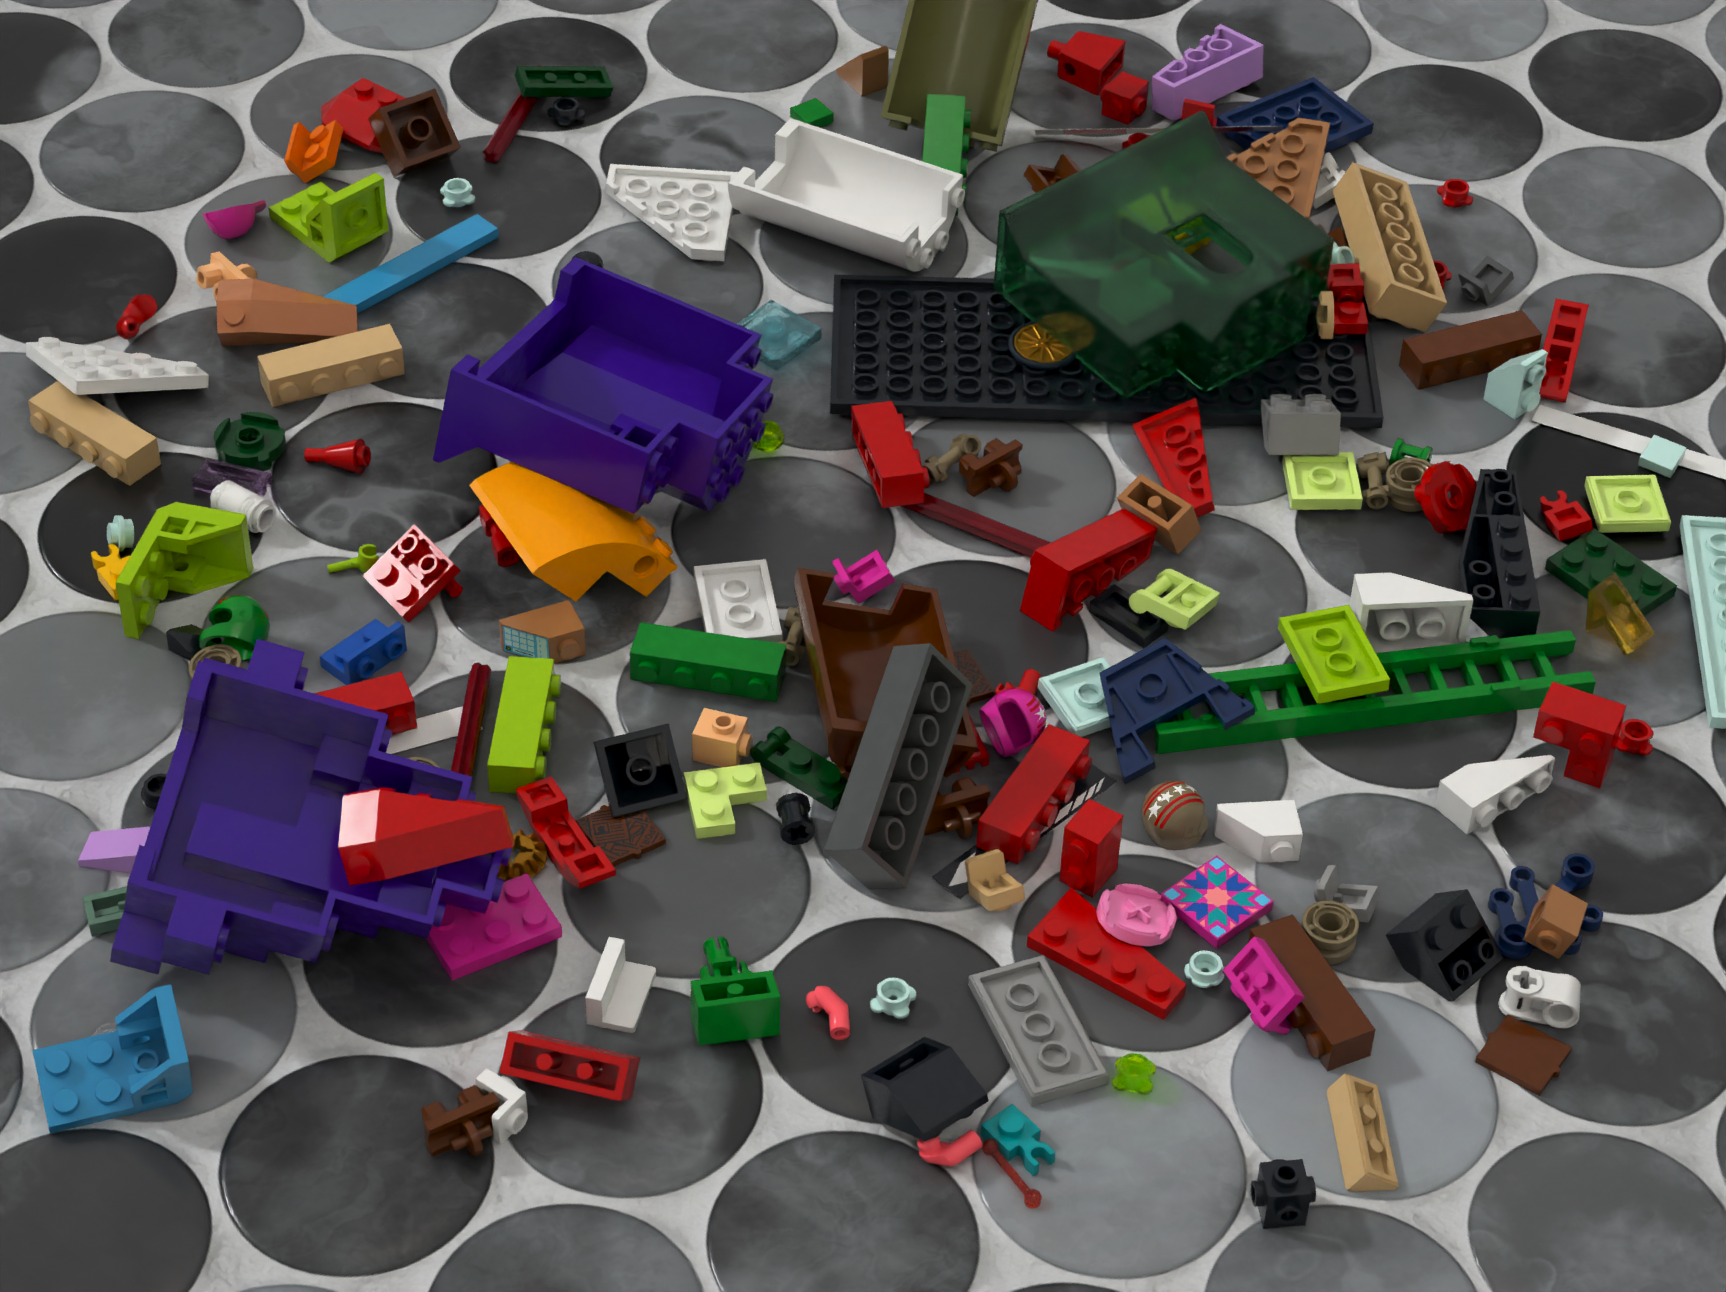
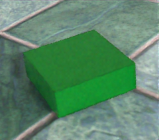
(812, 113)

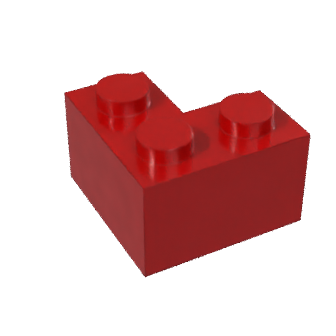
(1584, 726)

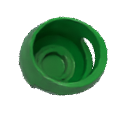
(239, 622)

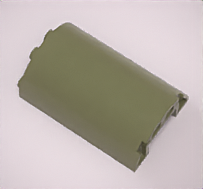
(960, 51)

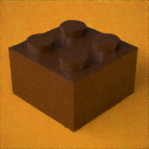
(414, 132)

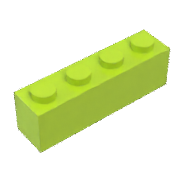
(523, 723)

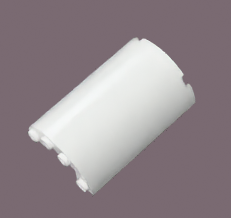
(852, 196)

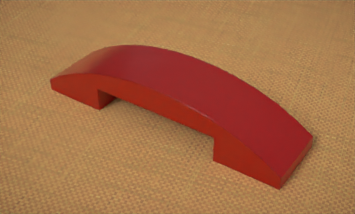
(564, 840)

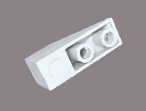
(1487, 789)

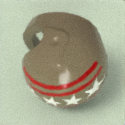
(1173, 815)

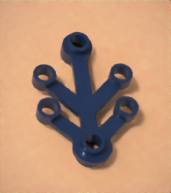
(1575, 873)

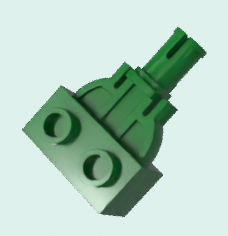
(732, 1002)

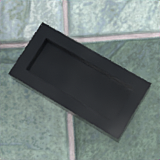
(1114, 609)

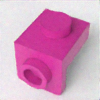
(863, 577)

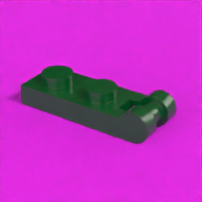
(800, 767)

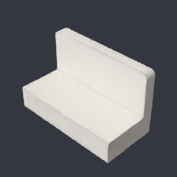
(618, 990)

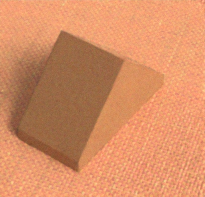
(867, 71)

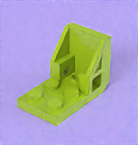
(332, 220)
(199, 541)

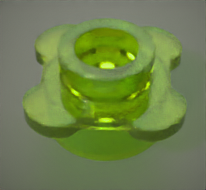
(1134, 1074)

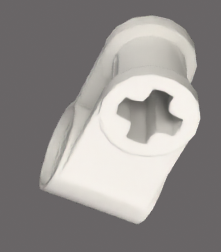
(1544, 997)

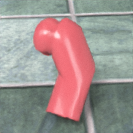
(834, 1006)
(949, 1154)

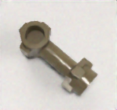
(959, 447)
(1374, 467)
(794, 650)

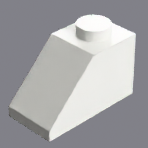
(1261, 829)

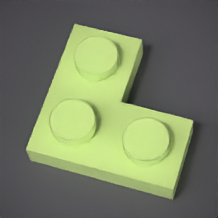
(715, 790)

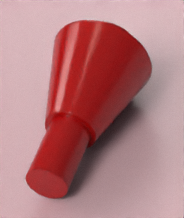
(349, 455)

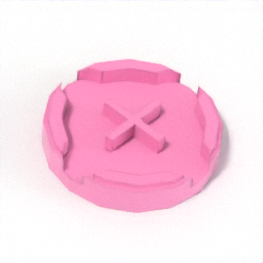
(1136, 915)

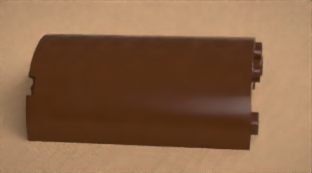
(850, 655)

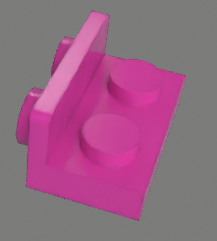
(1264, 986)

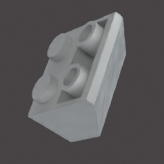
(1300, 425)

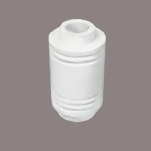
(237, 499)

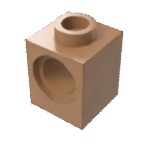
(1555, 921)

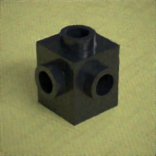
(1283, 1193)

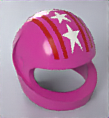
(1013, 720)

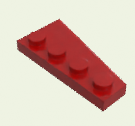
(1081, 944)

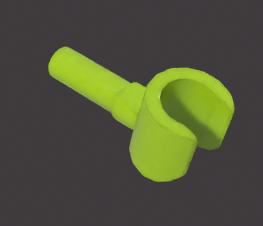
(365, 560)

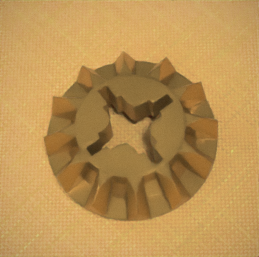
(529, 861)

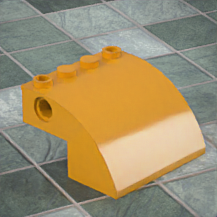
(572, 535)

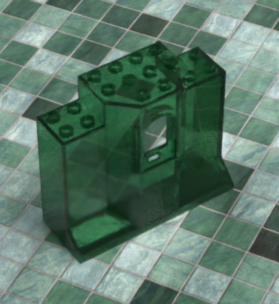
(1120, 292)

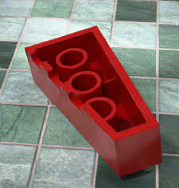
(1084, 565)

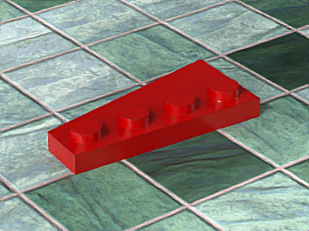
(1178, 453)

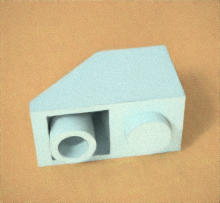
(1517, 384)

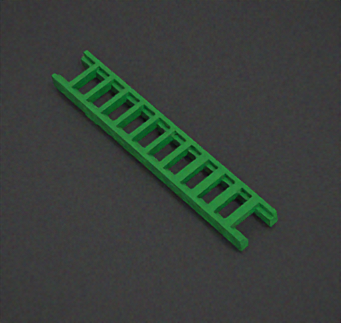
(1384, 711)

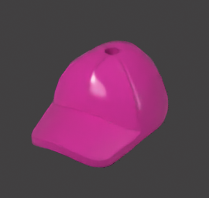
(233, 221)

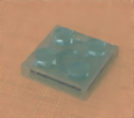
(782, 333)

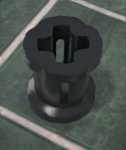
(796, 825)

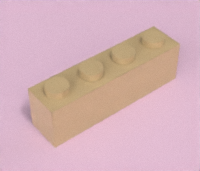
(331, 365)
(94, 433)

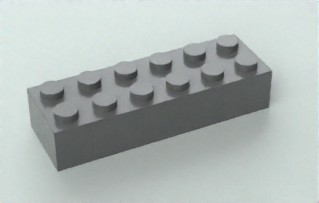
(898, 767)

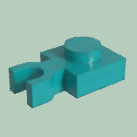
(1019, 1137)

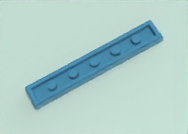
(416, 263)

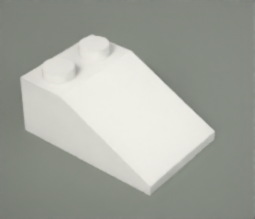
(1408, 612)

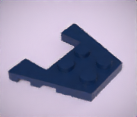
(1155, 688)

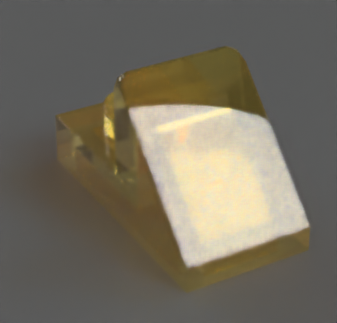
(1613, 606)

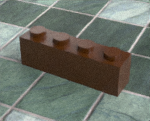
(1467, 349)
(1328, 1014)

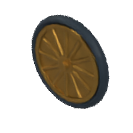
(1038, 349)

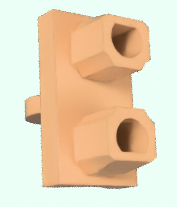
(222, 269)

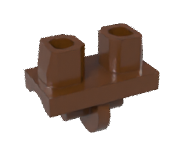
(996, 468)
(959, 808)
(462, 1125)

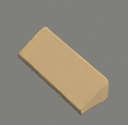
(1361, 1135)

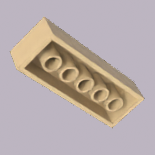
(1389, 247)

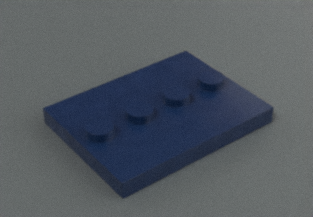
(1303, 100)

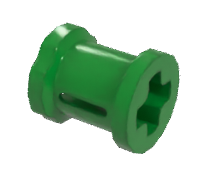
(1401, 449)

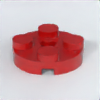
(1445, 513)

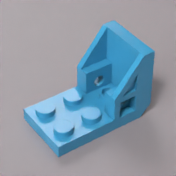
(117, 1071)

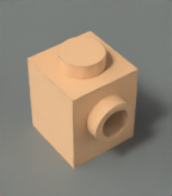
(720, 738)

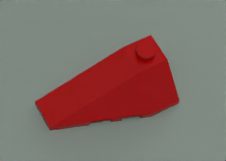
(404, 833)

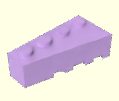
(1208, 72)

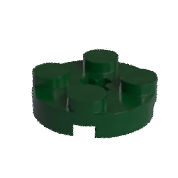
(233, 437)

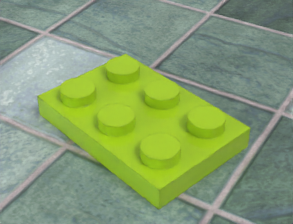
(1333, 654)

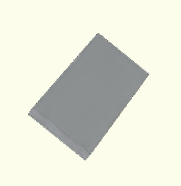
(1038, 1030)

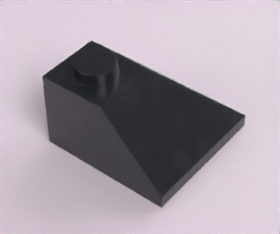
(640, 770)

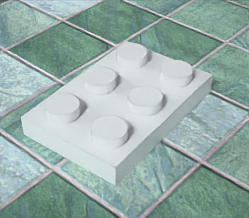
(738, 600)

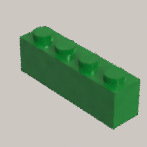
(944, 133)
(708, 661)

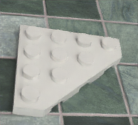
(680, 204)
(102, 371)

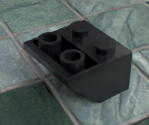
(1446, 944)
(922, 1089)

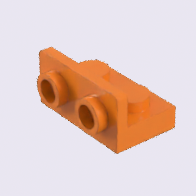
(313, 152)

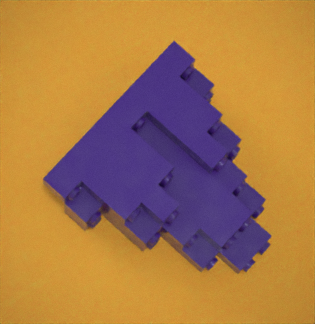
(252, 827)

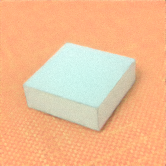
(1662, 456)

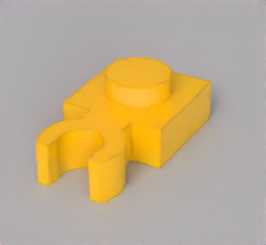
(109, 568)

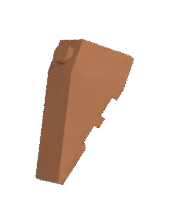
(274, 314)

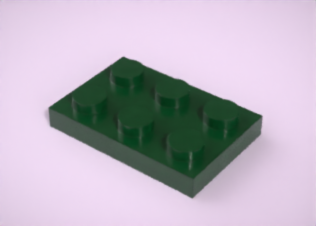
(1596, 557)

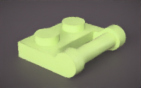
(1180, 607)

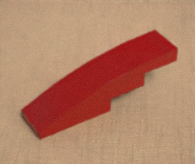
(1562, 347)

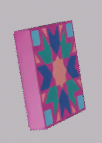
(1217, 901)

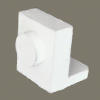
(512, 1111)

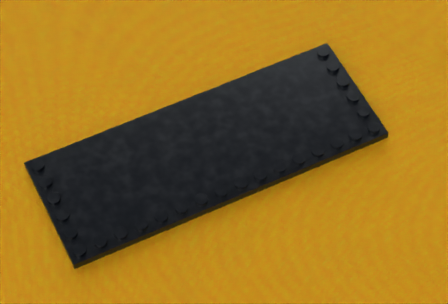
(946, 354)

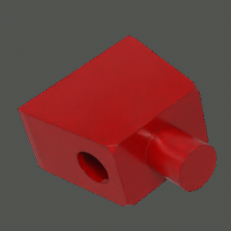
(1088, 60)

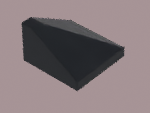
(185, 640)

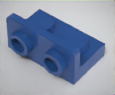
(365, 652)

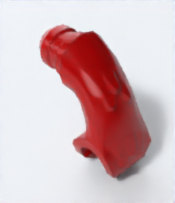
(137, 312)

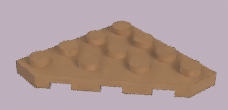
(1288, 162)

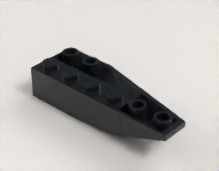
(1497, 559)

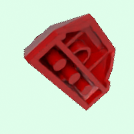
(354, 107)

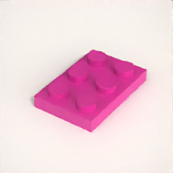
(508, 928)

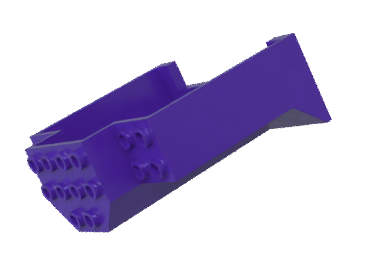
(608, 369)

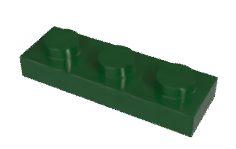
(563, 81)

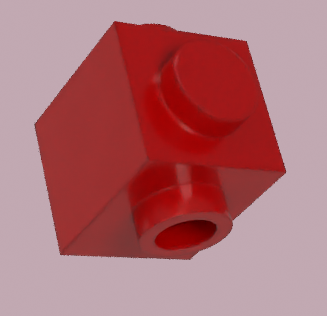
(1124, 98)

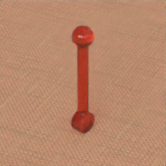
(1032, 1197)

